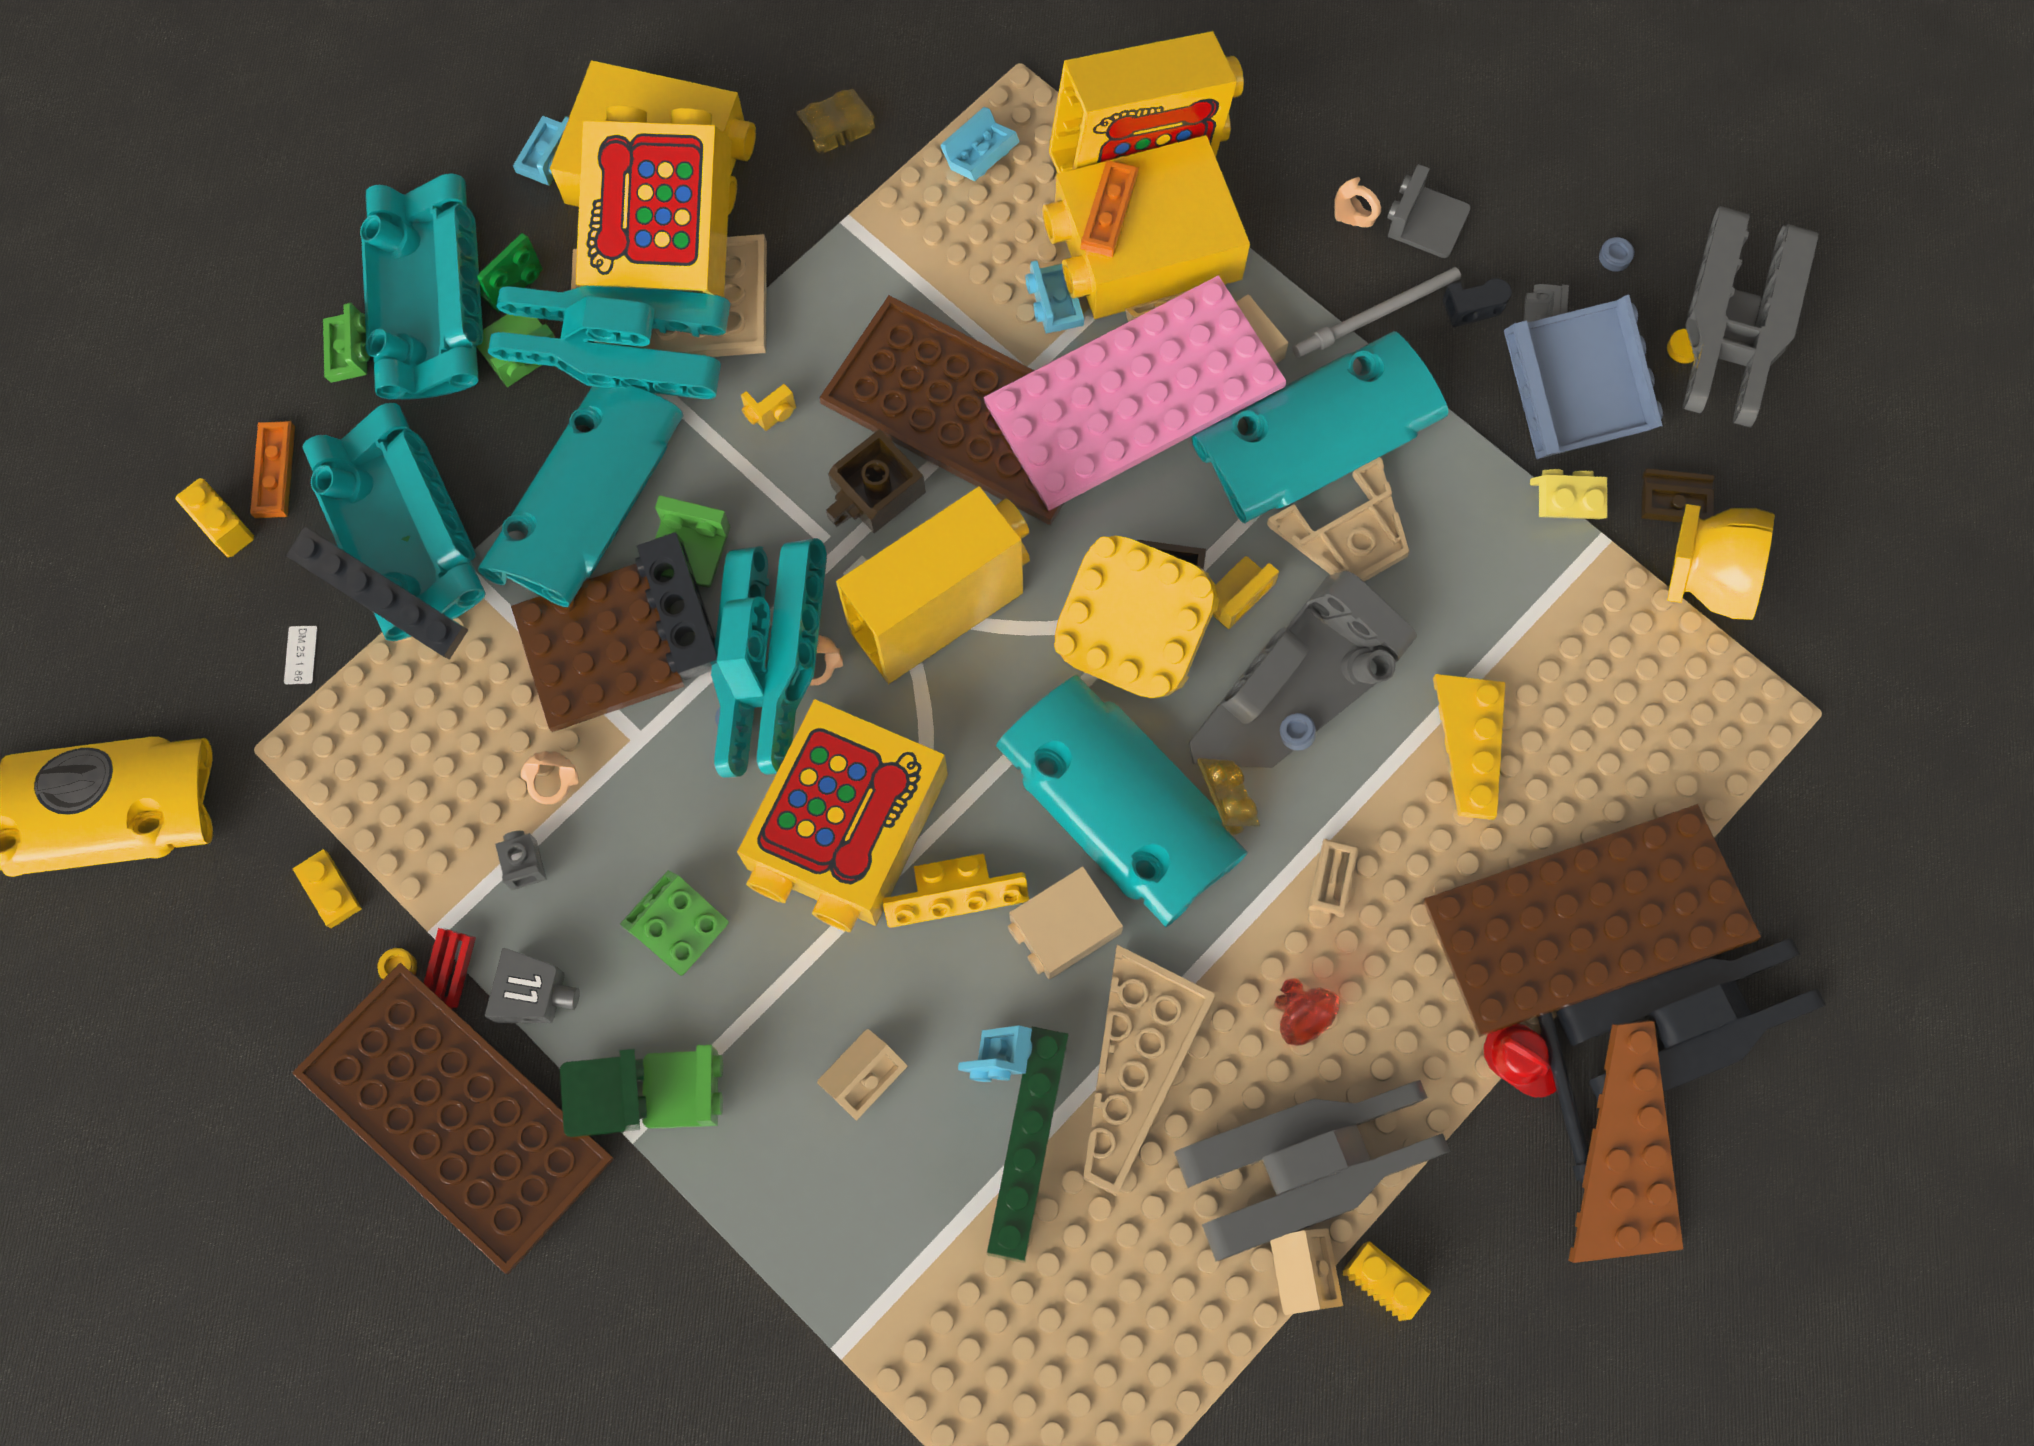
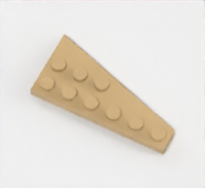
(1144, 1043)

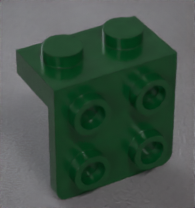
(602, 1095)

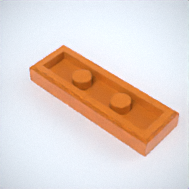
(1109, 208)
(272, 469)

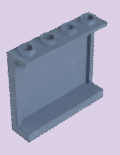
(1583, 377)

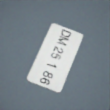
(300, 655)

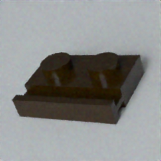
(1668, 492)

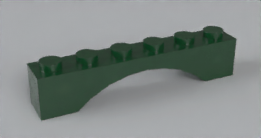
(1027, 1146)

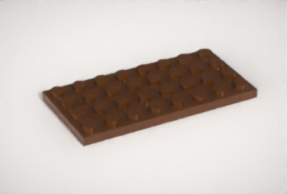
(928, 395)
(1590, 920)
(452, 1117)

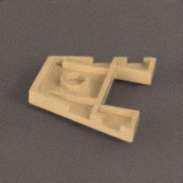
(1357, 542)

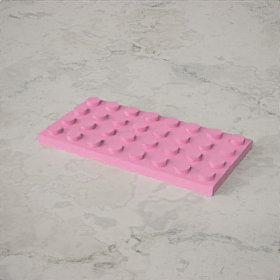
(1134, 392)

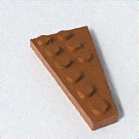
(1629, 1167)

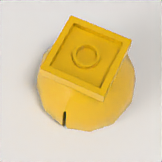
(1723, 559)

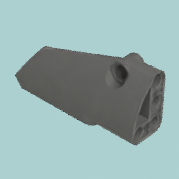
(1306, 669)

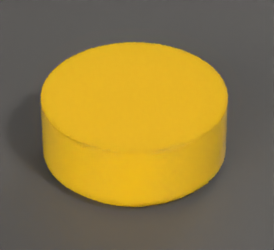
(1680, 348)
(392, 958)

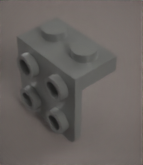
(1426, 216)

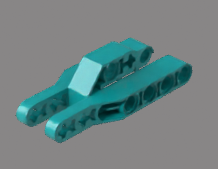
(622, 318)
(742, 646)

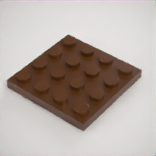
(596, 650)

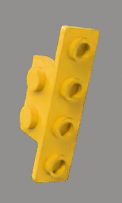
(954, 889)

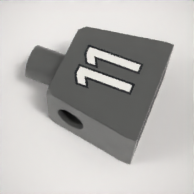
(528, 990)

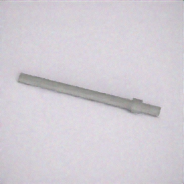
(1326, 336)

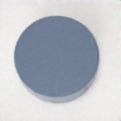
(1616, 254)
(1297, 731)

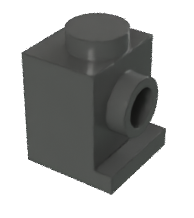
(528, 867)

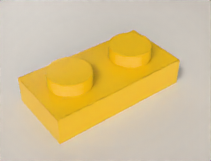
(327, 888)

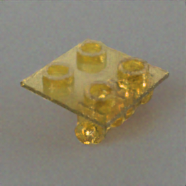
(834, 116)
(1229, 794)

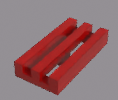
(442, 964)

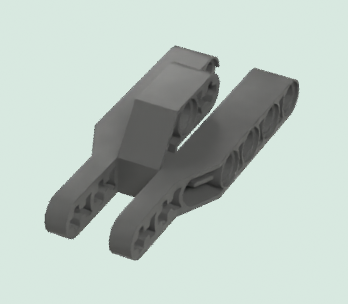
(1724, 318)
(1300, 1149)

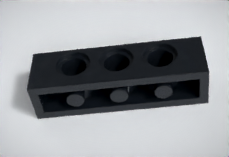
(655, 558)

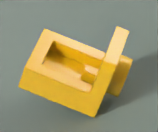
(772, 409)

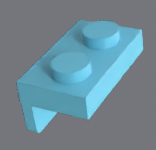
(978, 145)
(540, 150)
(1053, 302)
(1001, 1054)

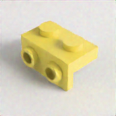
(1571, 496)

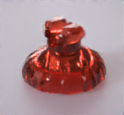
(1305, 1012)

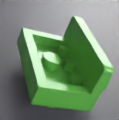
(345, 345)

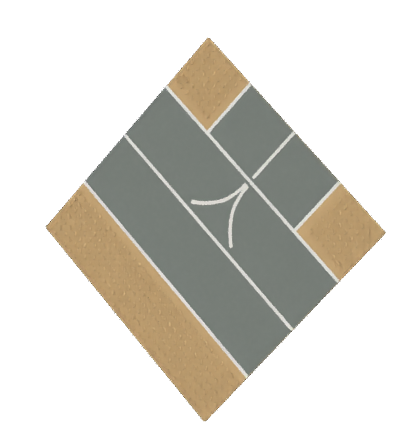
(887, 1220)

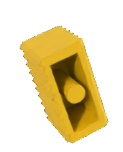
(215, 517)
(1386, 1282)

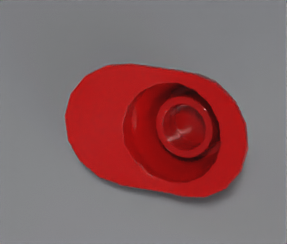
(1520, 1059)

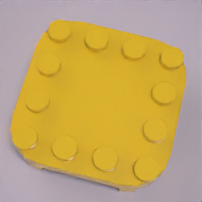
(1135, 616)

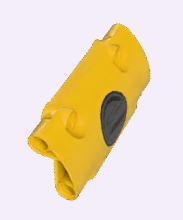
(102, 803)

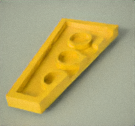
(1473, 739)

